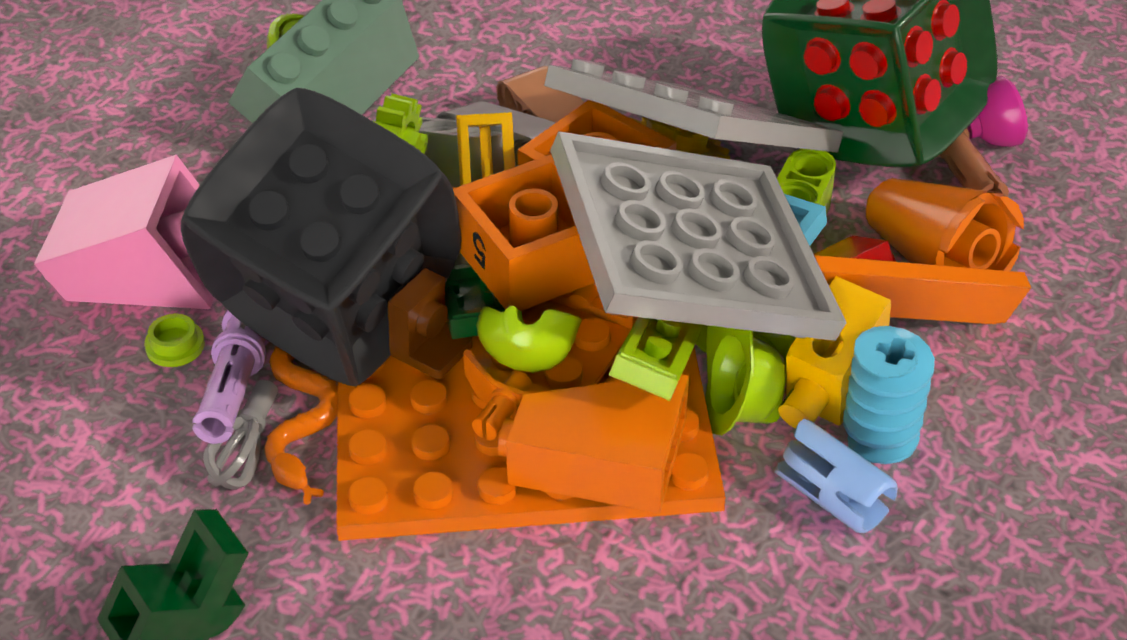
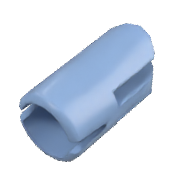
(836, 477)

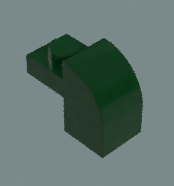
(184, 597)

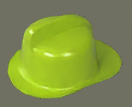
(743, 378)

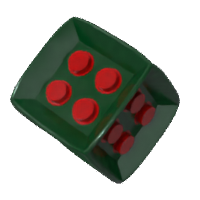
(882, 71)

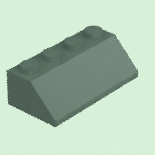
(336, 49)

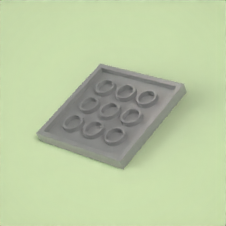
(690, 108)
(693, 239)

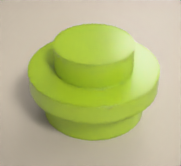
(174, 340)

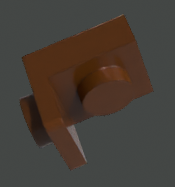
(420, 327)

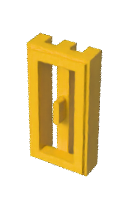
(484, 122)

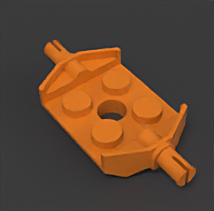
(587, 361)

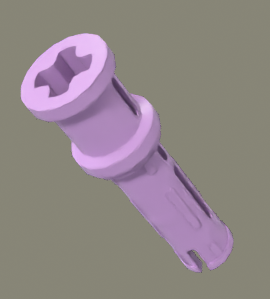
(236, 357)

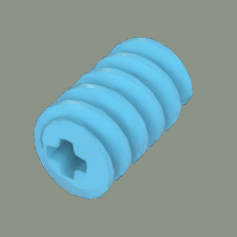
(887, 394)

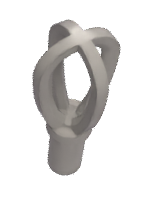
(251, 423)

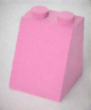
(125, 241)

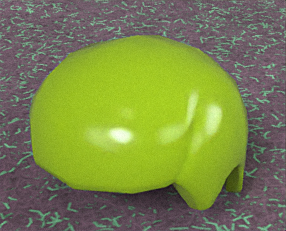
(527, 346)

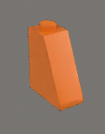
(596, 442)

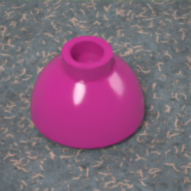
(1004, 117)

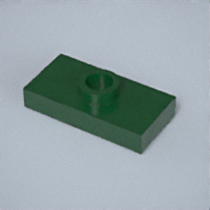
(464, 299)

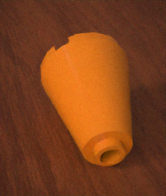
(946, 224)

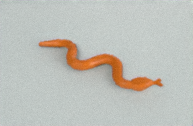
(286, 467)

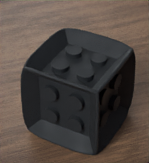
(319, 229)

